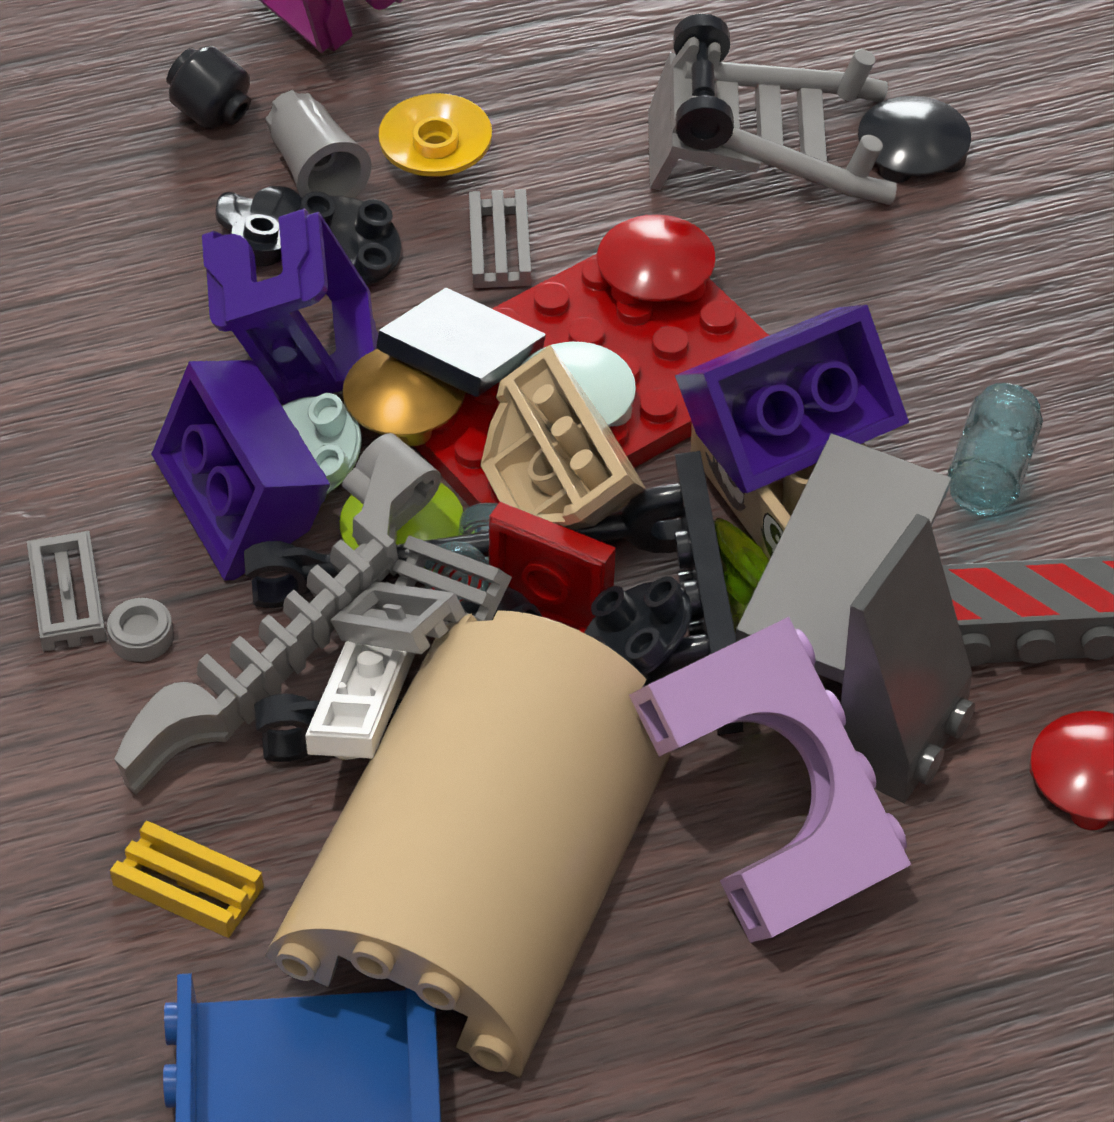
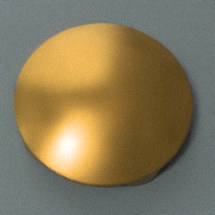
(398, 398)

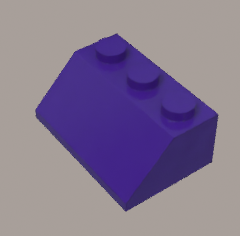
(782, 396)
(237, 462)

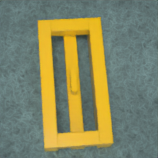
(192, 868)

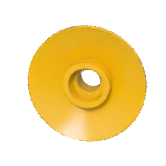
(435, 134)

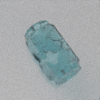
(995, 449)

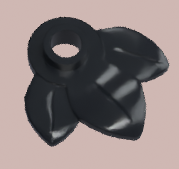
(258, 219)

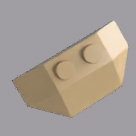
(554, 449)

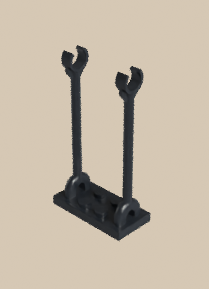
(690, 537)

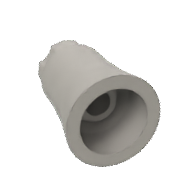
(317, 147)

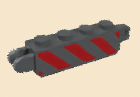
(1034, 609)

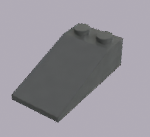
(906, 666)

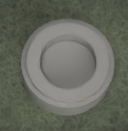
(140, 629)

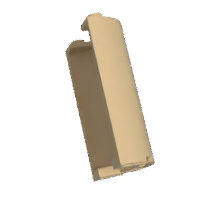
(483, 830)

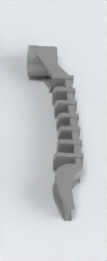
(393, 488)

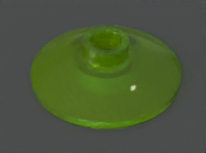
(742, 559)

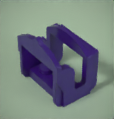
(267, 312)

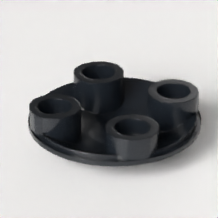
(917, 137)
(362, 231)
(642, 621)

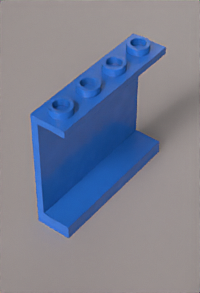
(303, 1058)

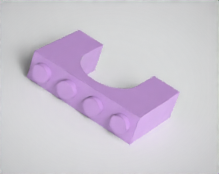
(847, 832)

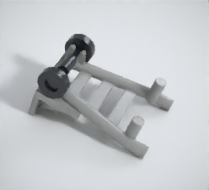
(699, 122)

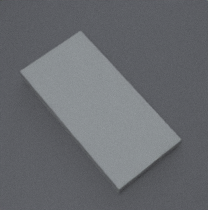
(836, 541)

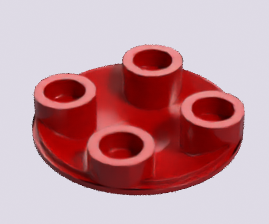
(656, 260)
(1076, 766)

